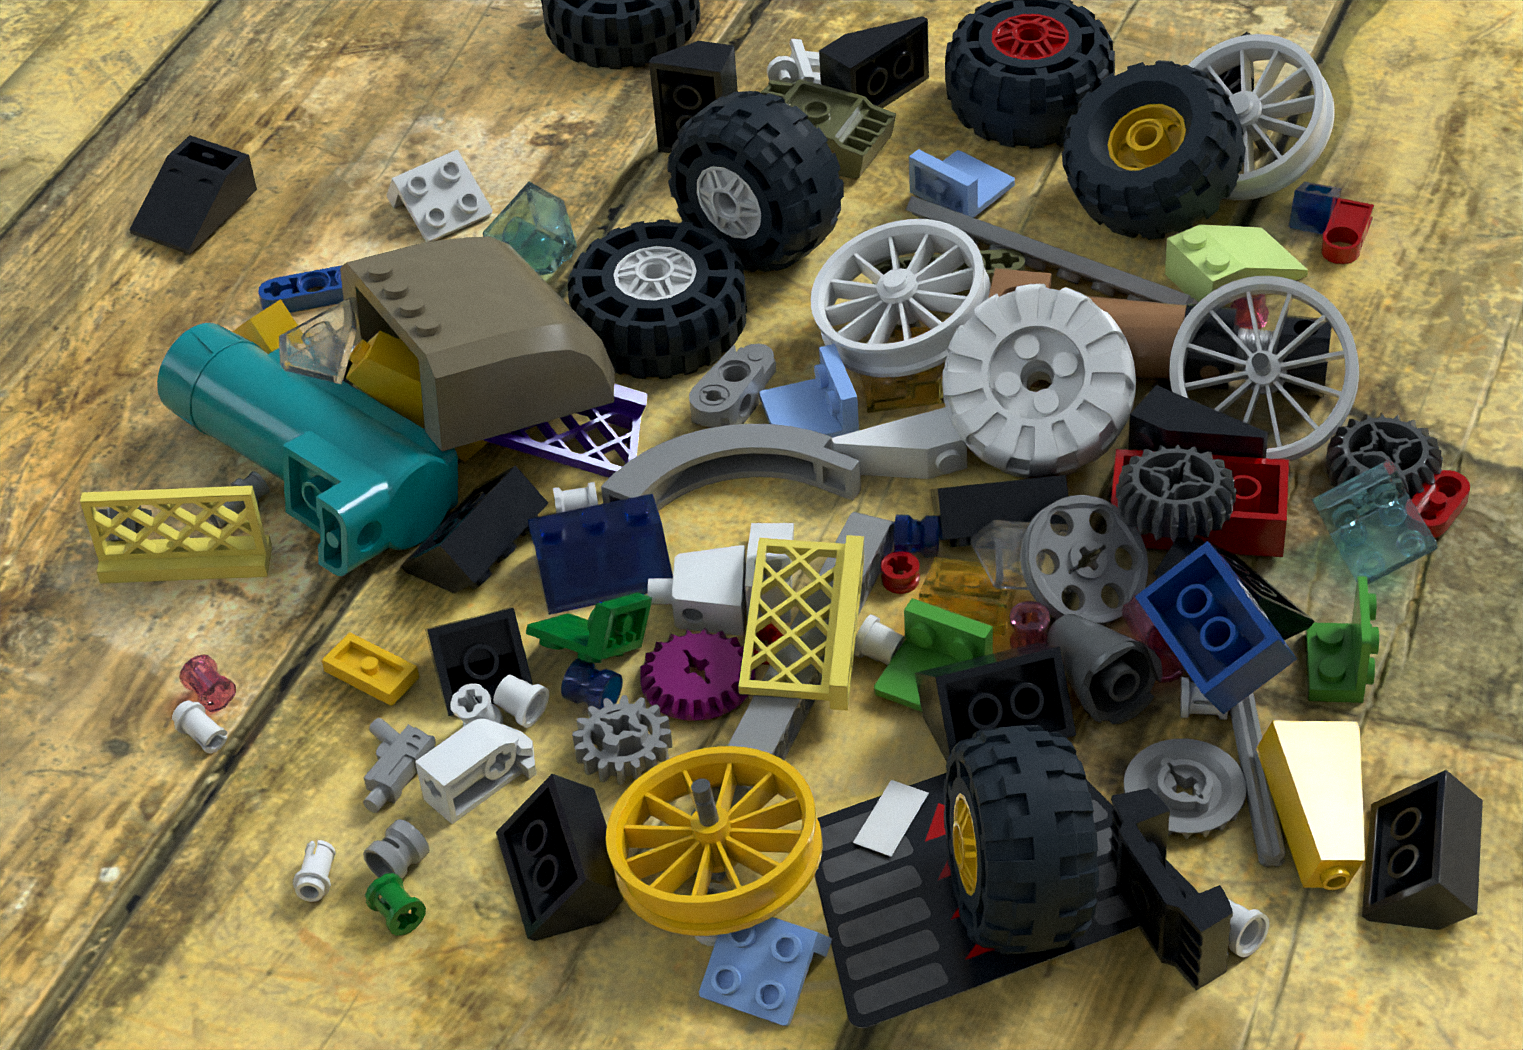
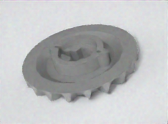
(1212, 773)

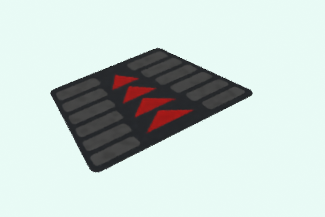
(898, 917)

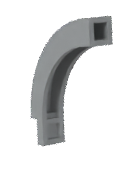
(732, 454)

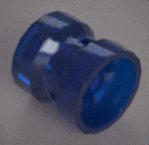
(917, 535)
(589, 685)

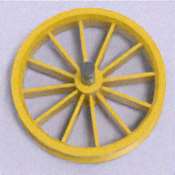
(714, 840)

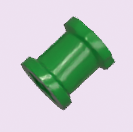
(395, 904)

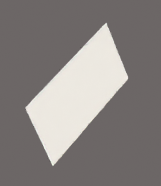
(891, 818)

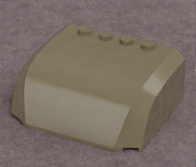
(486, 334)

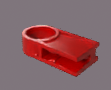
(1347, 224)

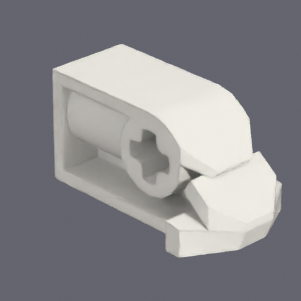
(473, 766)

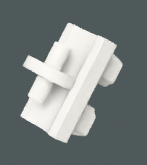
(798, 66)

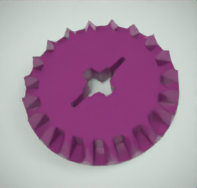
(685, 695)

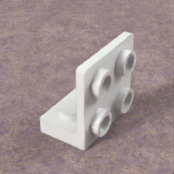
(440, 196)

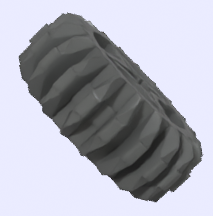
(1378, 439)
(1176, 493)

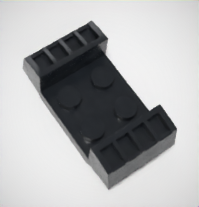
(1180, 930)

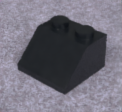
(477, 652)

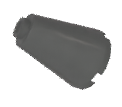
(1105, 668)

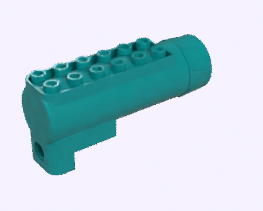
(344, 458)

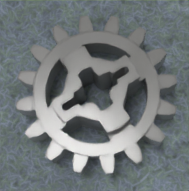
(622, 739)

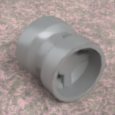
(397, 851)

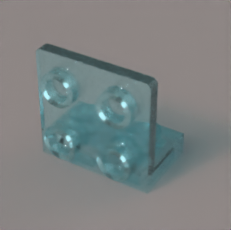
(1374, 523)

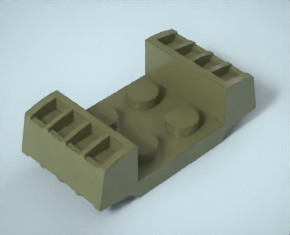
(848, 121)

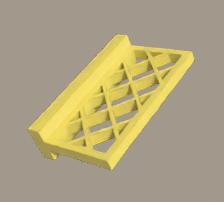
(177, 555)
(840, 631)

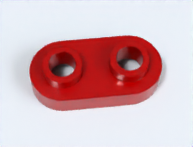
(1443, 502)

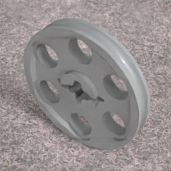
(1069, 549)

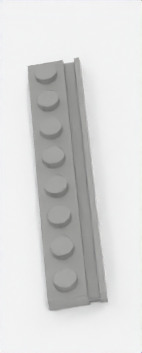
(1039, 255)

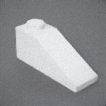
(907, 447)

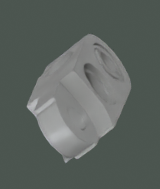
(732, 386)

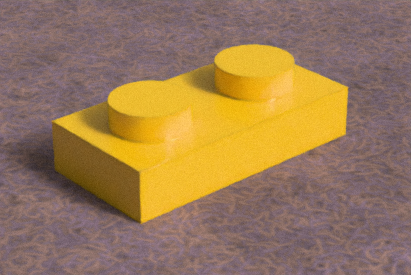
(370, 668)

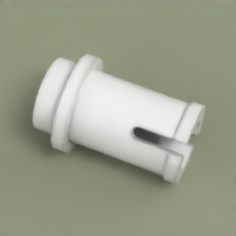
(191, 719)
(312, 880)

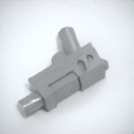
(395, 762)

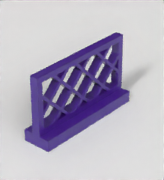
(623, 412)

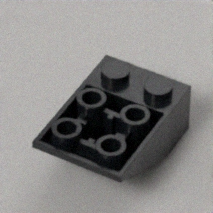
(194, 194)

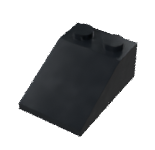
(878, 61)
(1176, 420)

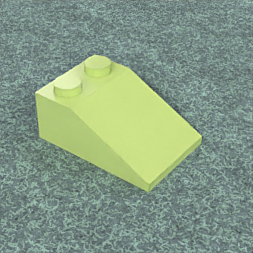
(1217, 254)

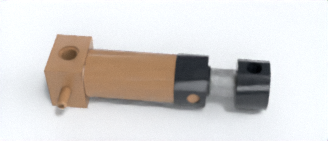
(1153, 328)

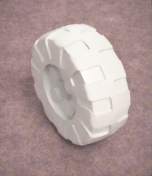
(1029, 339)

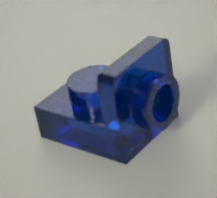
(1313, 206)

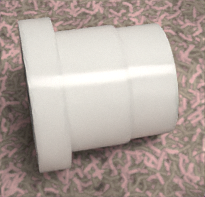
(877, 640)
(521, 700)
(1247, 930)

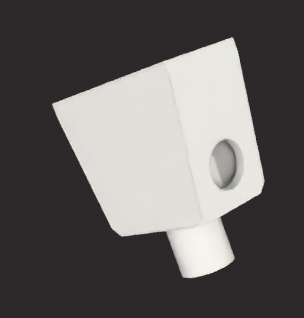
(705, 590)

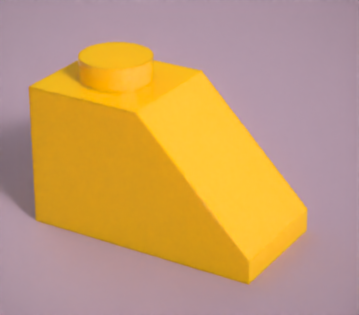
(268, 326)

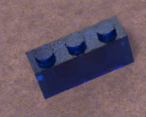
(599, 552)

